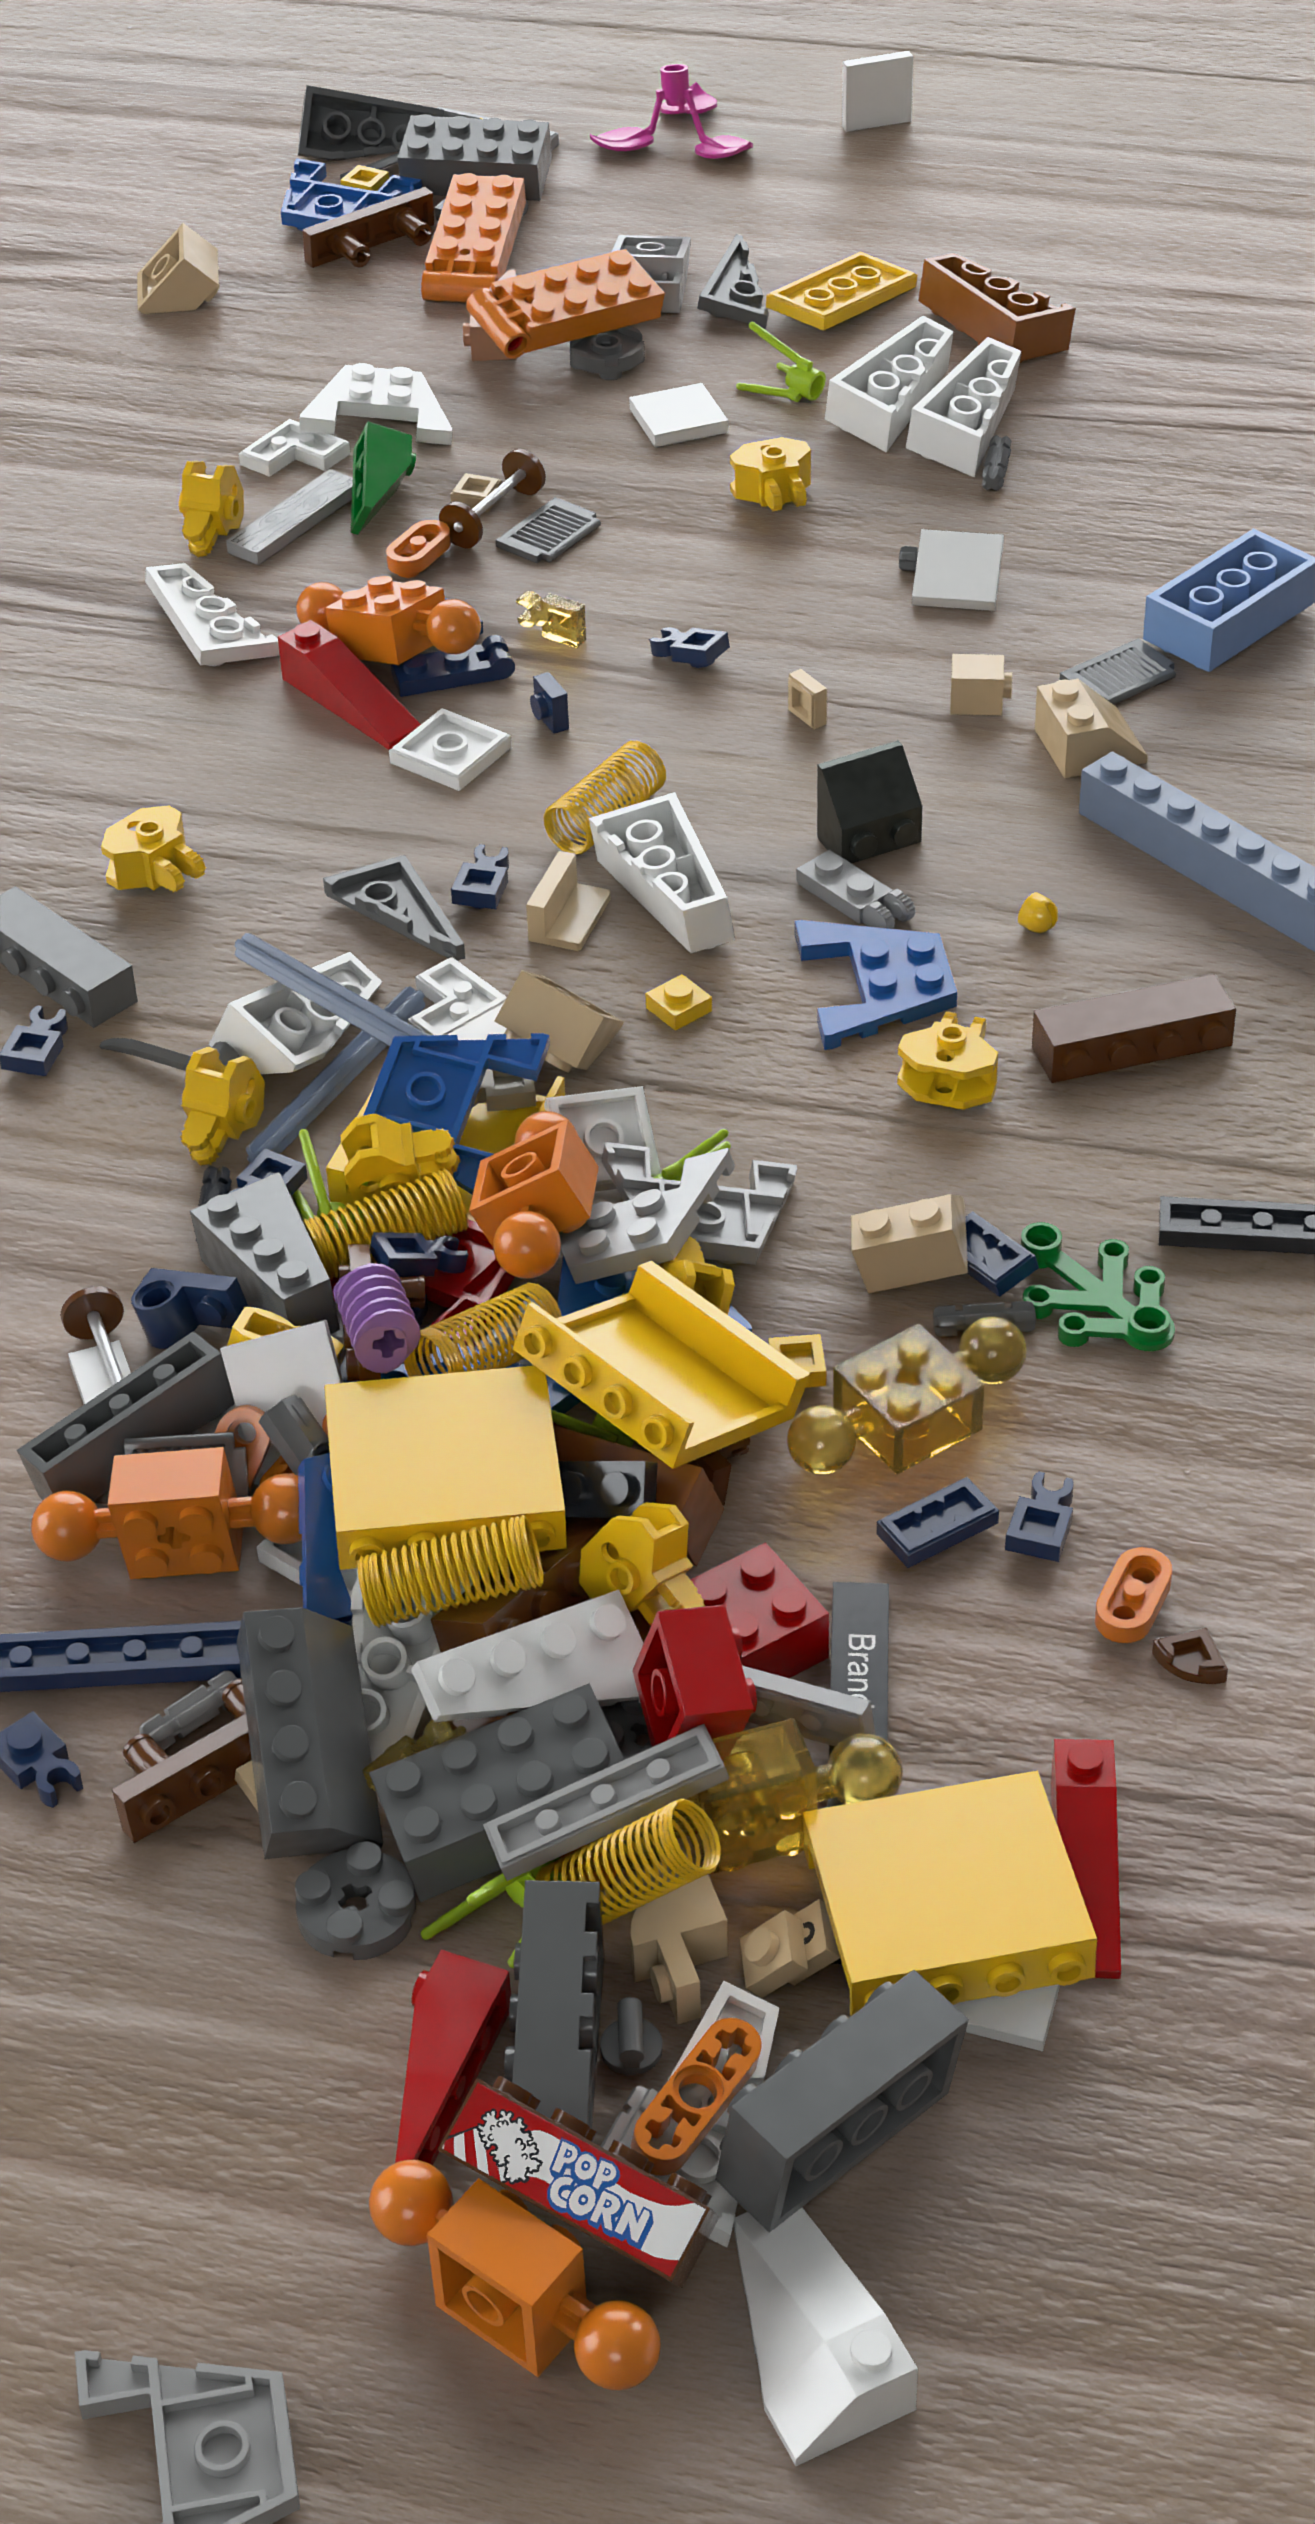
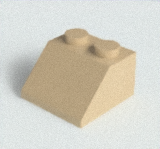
(179, 274)
(1082, 727)
(575, 1025)
(910, 1242)

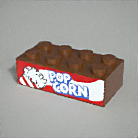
(580, 2182)

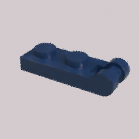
(445, 671)

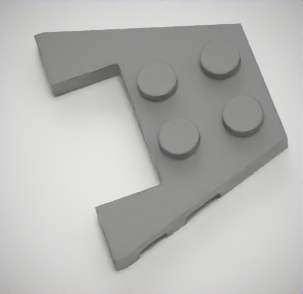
(735, 1222)
(646, 1227)
(215, 2430)

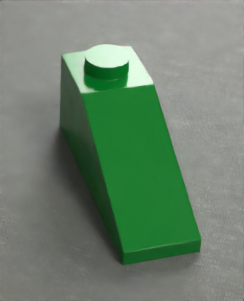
(379, 466)

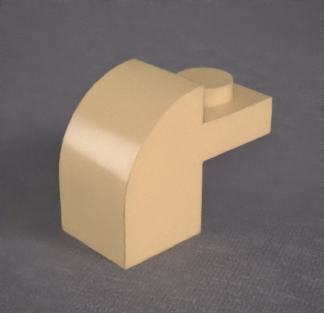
(675, 1936)

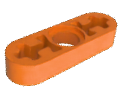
(697, 2069)

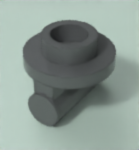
(631, 2042)

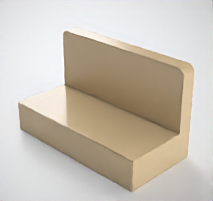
(563, 910)

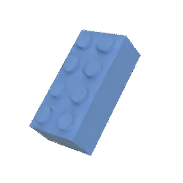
(1230, 600)

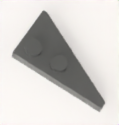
(734, 288)
(399, 900)

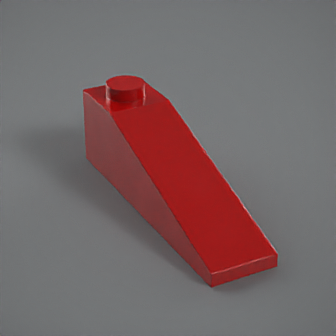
(337, 680)
(1087, 1821)
(453, 2029)

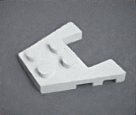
(378, 394)

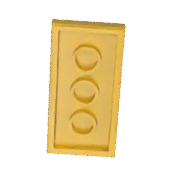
(841, 290)

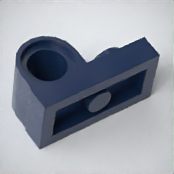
(177, 1302)

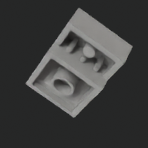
(664, 260)

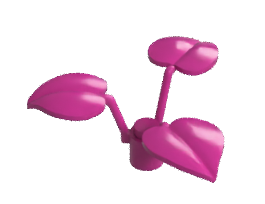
(679, 99)

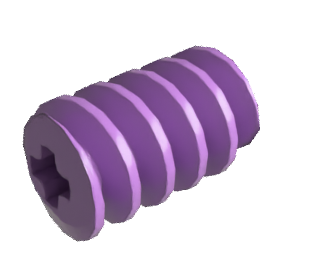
(377, 1316)

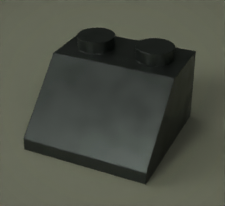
(868, 803)

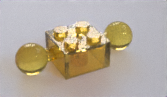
(907, 1397)
(774, 1783)

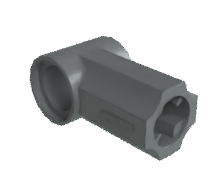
(294, 1431)

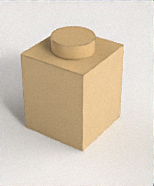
(979, 684)

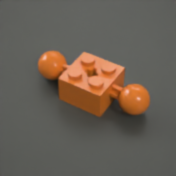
(391, 618)
(534, 1194)
(170, 1515)
(512, 2276)

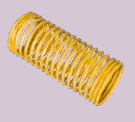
(623, 774)
(445, 1204)
(450, 1351)
(455, 1562)
(677, 1861)

